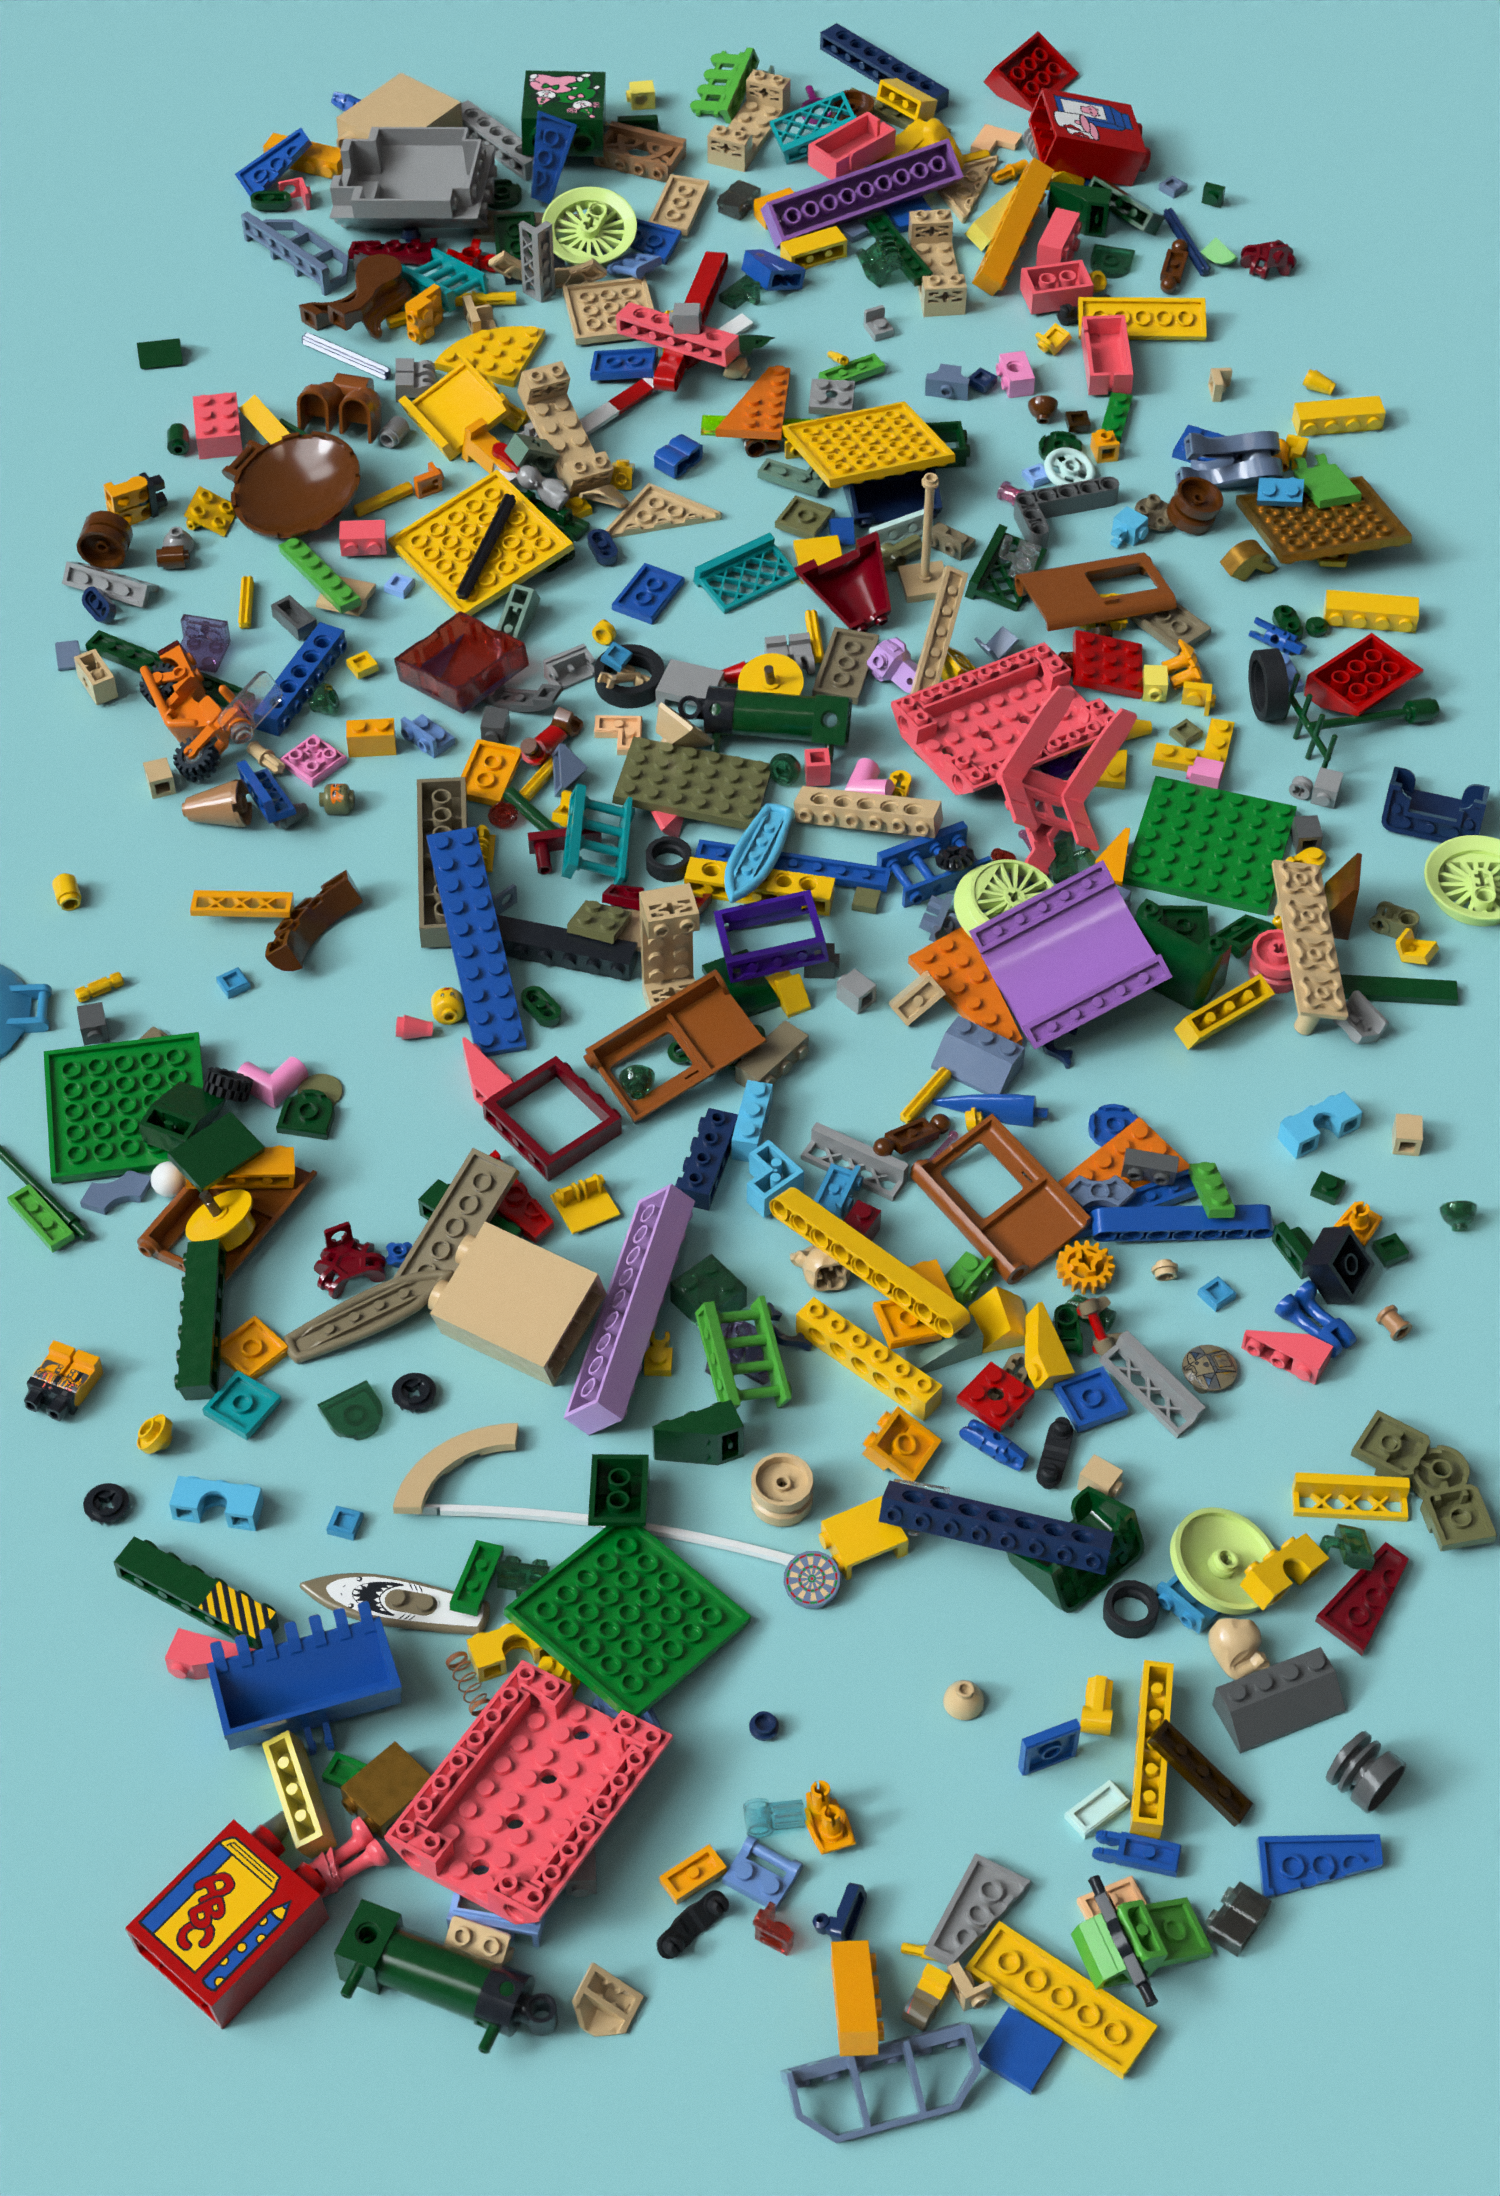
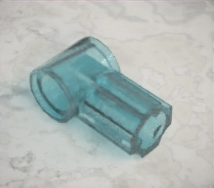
(765, 1817)

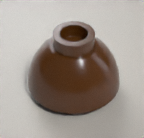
(1042, 408)

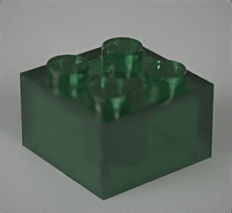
(706, 1283)

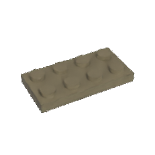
(845, 664)

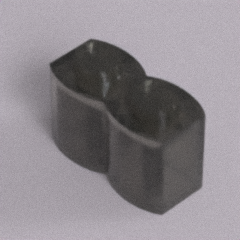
(738, 199)
(1237, 1918)

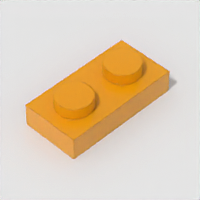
(693, 1874)

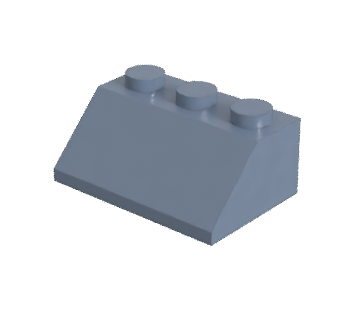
(979, 1057)

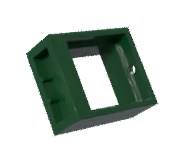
(953, 432)

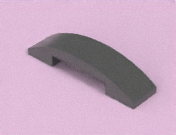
(524, 700)

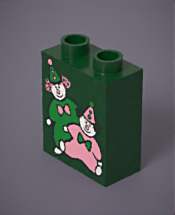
(571, 97)

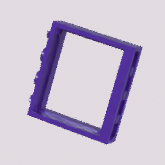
(775, 958)

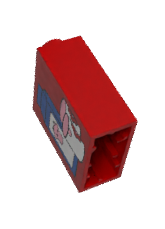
(1088, 136)

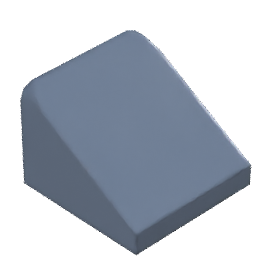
(65, 654)

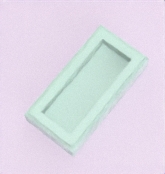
(1097, 1809)

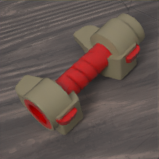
(1090, 1309)

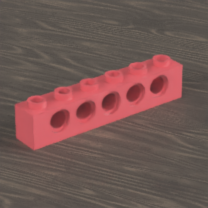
(654, 328)

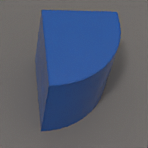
(844, 529)

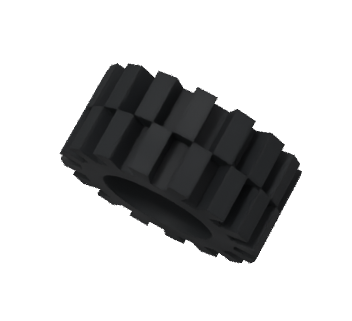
(227, 1084)

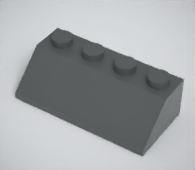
(1279, 1700)

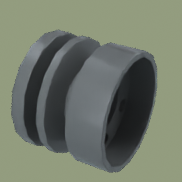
(1360, 1767)

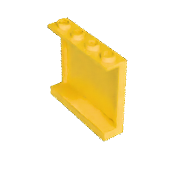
(454, 404)

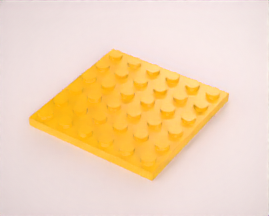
(868, 444)
(448, 537)

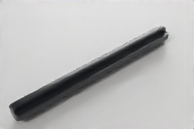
(485, 547)

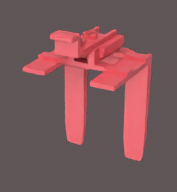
(1027, 786)

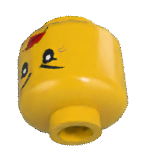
(447, 1006)

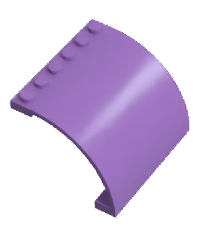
(1068, 955)

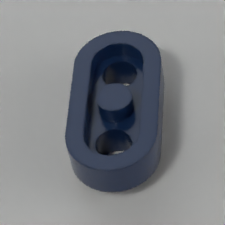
(602, 546)
(98, 605)

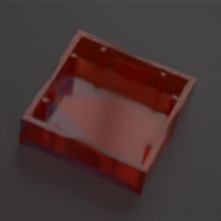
(461, 662)

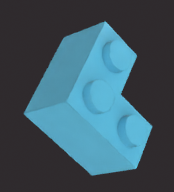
(772, 1175)

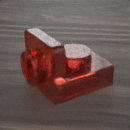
(773, 1934)

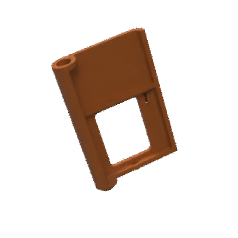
(1070, 600)
(702, 1022)
(171, 1223)

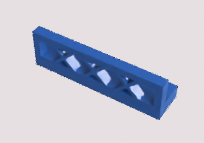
(264, 798)

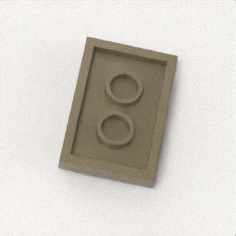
(1173, 625)

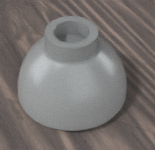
(177, 536)

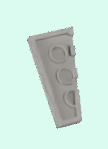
(975, 1906)

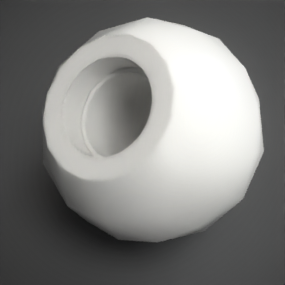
(167, 1179)

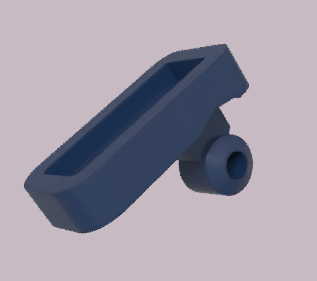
(848, 1915)

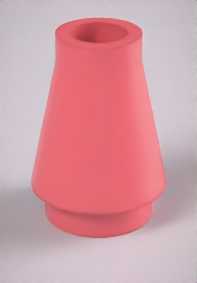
(412, 1027)

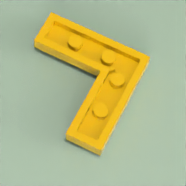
(1215, 748)

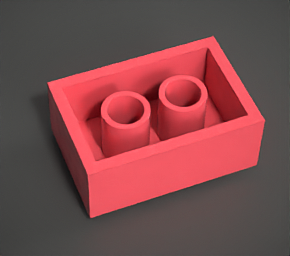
(1059, 238)
(1055, 285)
(217, 425)

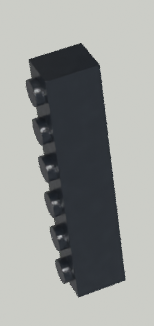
(570, 951)

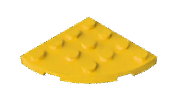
(497, 351)

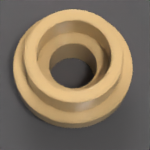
(1165, 1270)

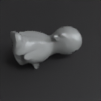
(550, 490)

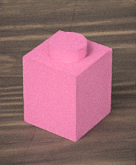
(1205, 772)

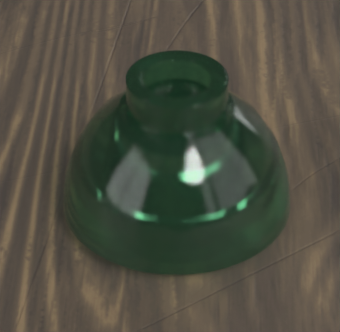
(324, 700)
(784, 769)
(637, 1080)
(1458, 1214)

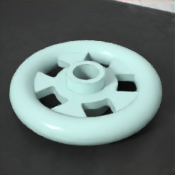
(1068, 468)

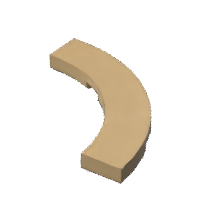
(582, 273)
(447, 1456)

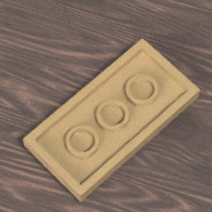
(680, 202)

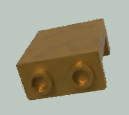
(384, 1788)

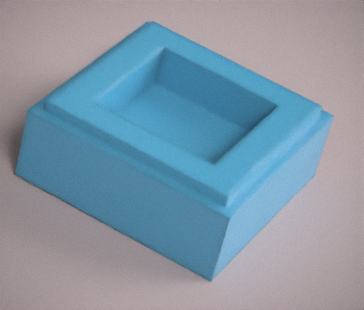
(616, 657)
(233, 982)
(1216, 1294)
(345, 1523)

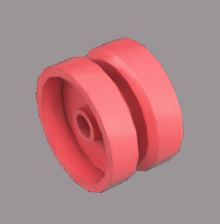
(1271, 960)

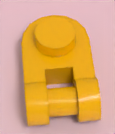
(1310, 856)

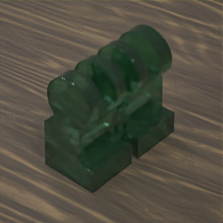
(880, 259)

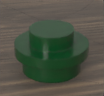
(1316, 627)

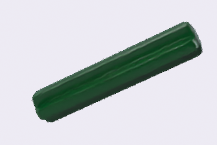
(528, 810)

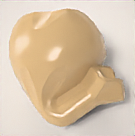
(820, 1269)
(1237, 1646)

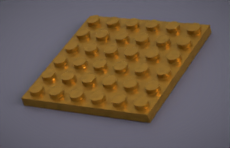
(1325, 532)

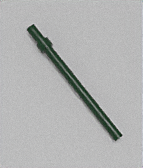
(69, 1218)

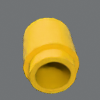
(67, 891)

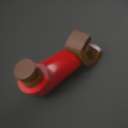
(539, 749)

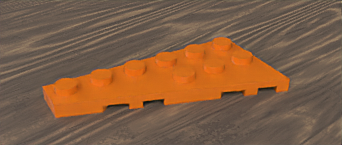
(761, 409)
(967, 982)
(1109, 1158)

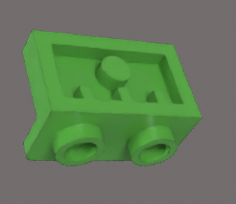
(968, 1276)

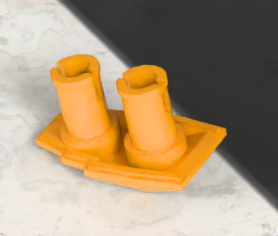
(1188, 660)
(1361, 1220)
(826, 1820)

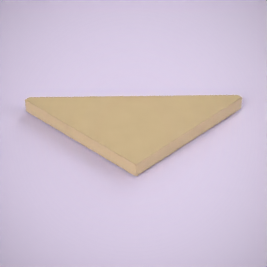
(964, 195)
(659, 510)

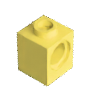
(647, 93)
(1155, 683)

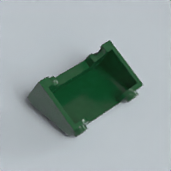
(1195, 968)
(1072, 1587)

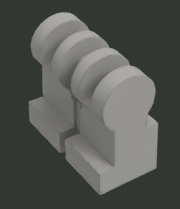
(413, 377)
(797, 649)

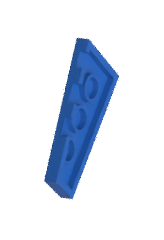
(550, 152)
(272, 164)
(1311, 1860)

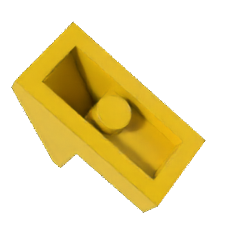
(790, 992)

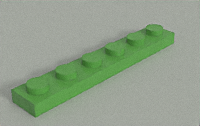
(320, 575)

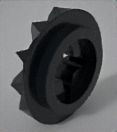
(955, 858)
(413, 1382)
(106, 1493)

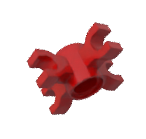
(472, 256)

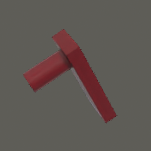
(547, 841)

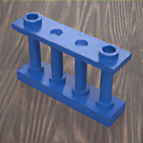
(922, 848)

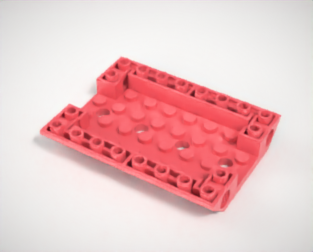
(994, 705)
(497, 1779)

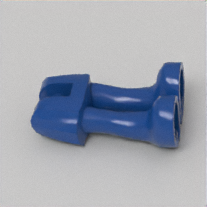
(1334, 1331)

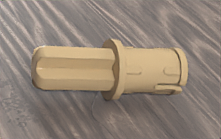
(265, 757)

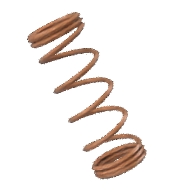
(457, 1665)

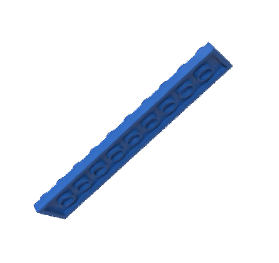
(476, 942)

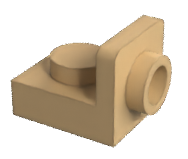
(1218, 381)
(965, 1990)

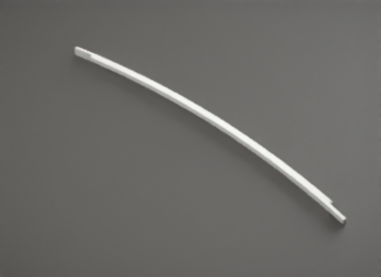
(582, 1519)

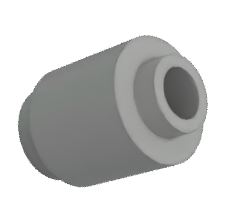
(394, 431)

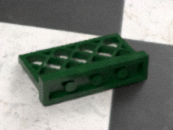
(987, 566)

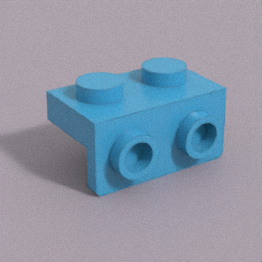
(1280, 492)
(838, 1188)
(1188, 1609)

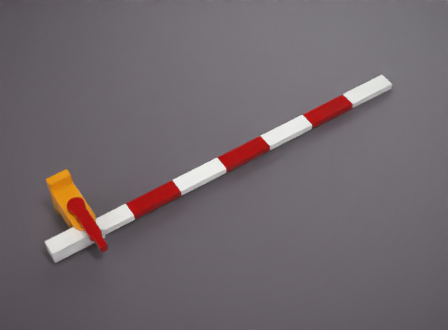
(490, 452)

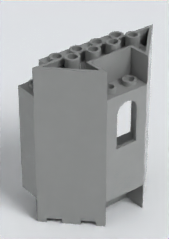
(414, 179)

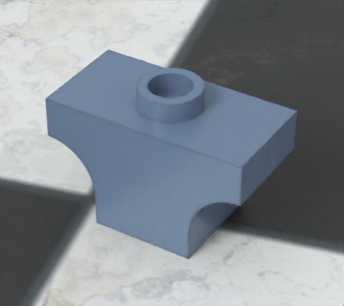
(947, 383)

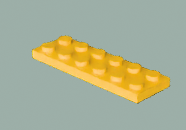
(1151, 316)
(1061, 2000)

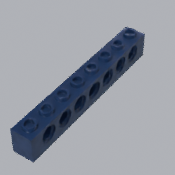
(876, 63)
(996, 1527)

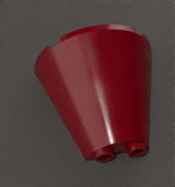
(852, 584)

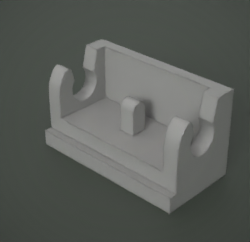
(569, 667)

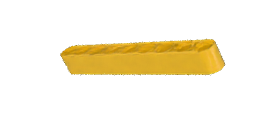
(870, 1262)

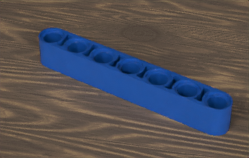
(1179, 1223)

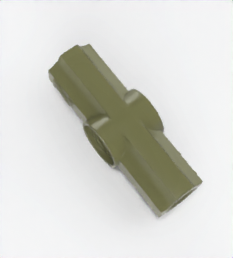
(899, 553)

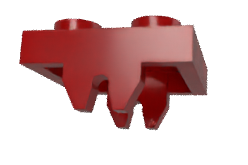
(999, 1412)

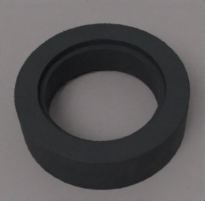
(1268, 684)
(637, 695)

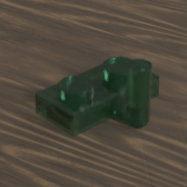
(741, 291)
(1066, 859)
(1352, 1545)

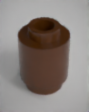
(172, 557)

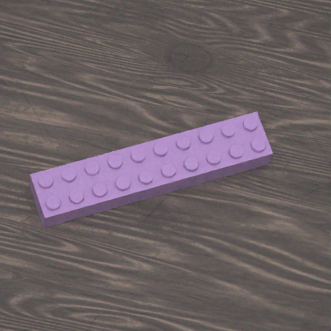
(630, 1310)

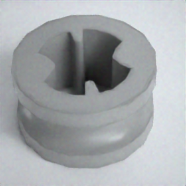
(1298, 792)

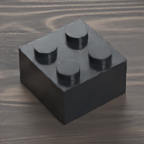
(1338, 1264)

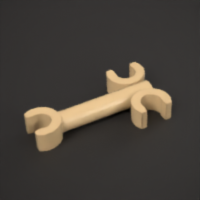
(626, 675)

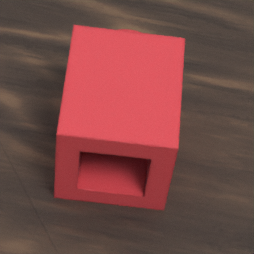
(817, 767)

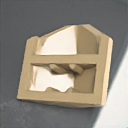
(606, 494)
(604, 2003)

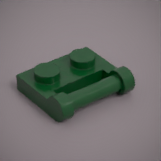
(1243, 933)

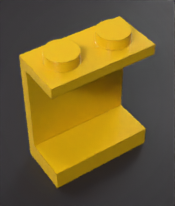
(859, 1536)

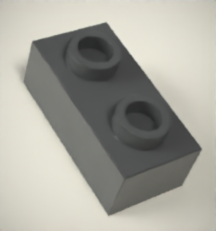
(293, 617)
(1149, 1167)

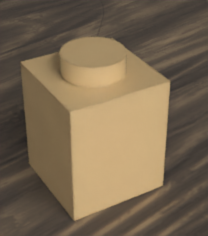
(159, 778)
(1407, 1134)
(1101, 1476)

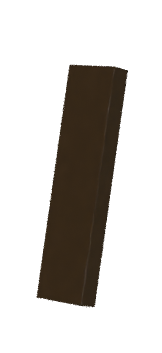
(1200, 1772)

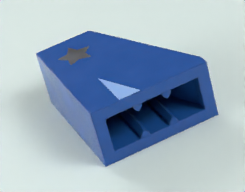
(772, 270)

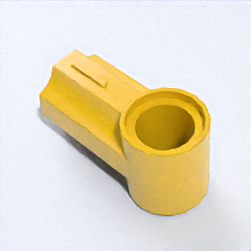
(1096, 1713)

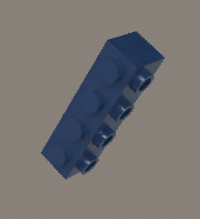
(708, 1157)

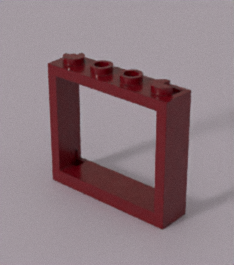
(525, 1145)

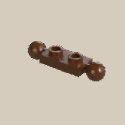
(1174, 266)
(912, 1135)

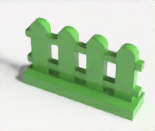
(733, 92)

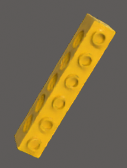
(708, 877)
(869, 1359)
(1149, 1765)

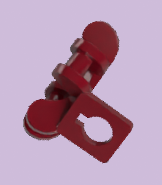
(1272, 253)
(348, 1260)

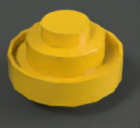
(155, 1434)

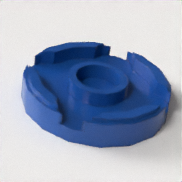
(1108, 1122)

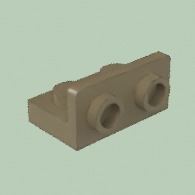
(951, 541)

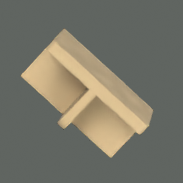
(477, 317)
(916, 998)

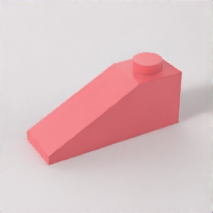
(191, 1652)

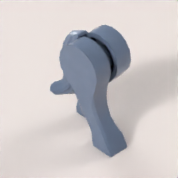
(1239, 462)

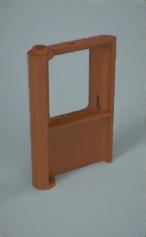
(1022, 1229)

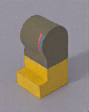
(927, 1997)

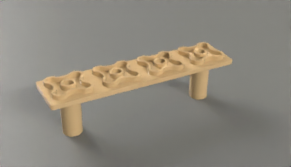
(1309, 944)

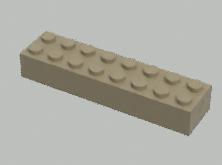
(439, 809)

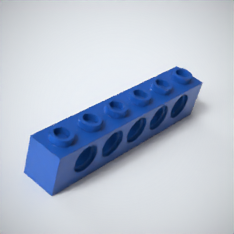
(304, 674)

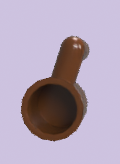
(757, 447)

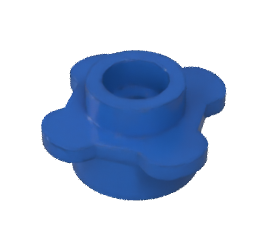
(397, 1259)

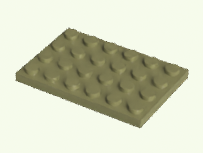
(692, 783)

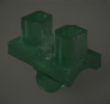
(518, 1575)

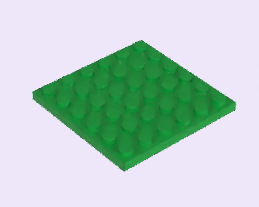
(1209, 845)
(102, 1095)
(627, 1617)

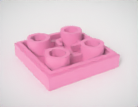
(313, 760)

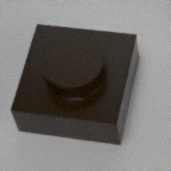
(1077, 421)

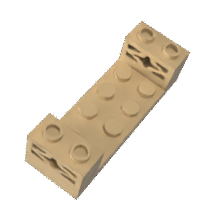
(740, 142)
(932, 240)
(555, 420)
(666, 932)

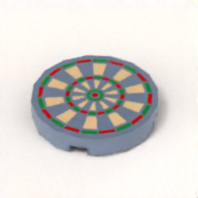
(812, 1579)

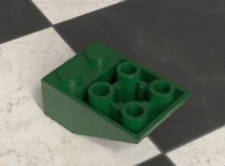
(1089, 201)
(179, 1116)
(701, 1436)

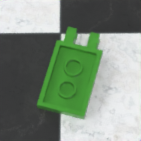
(1326, 483)

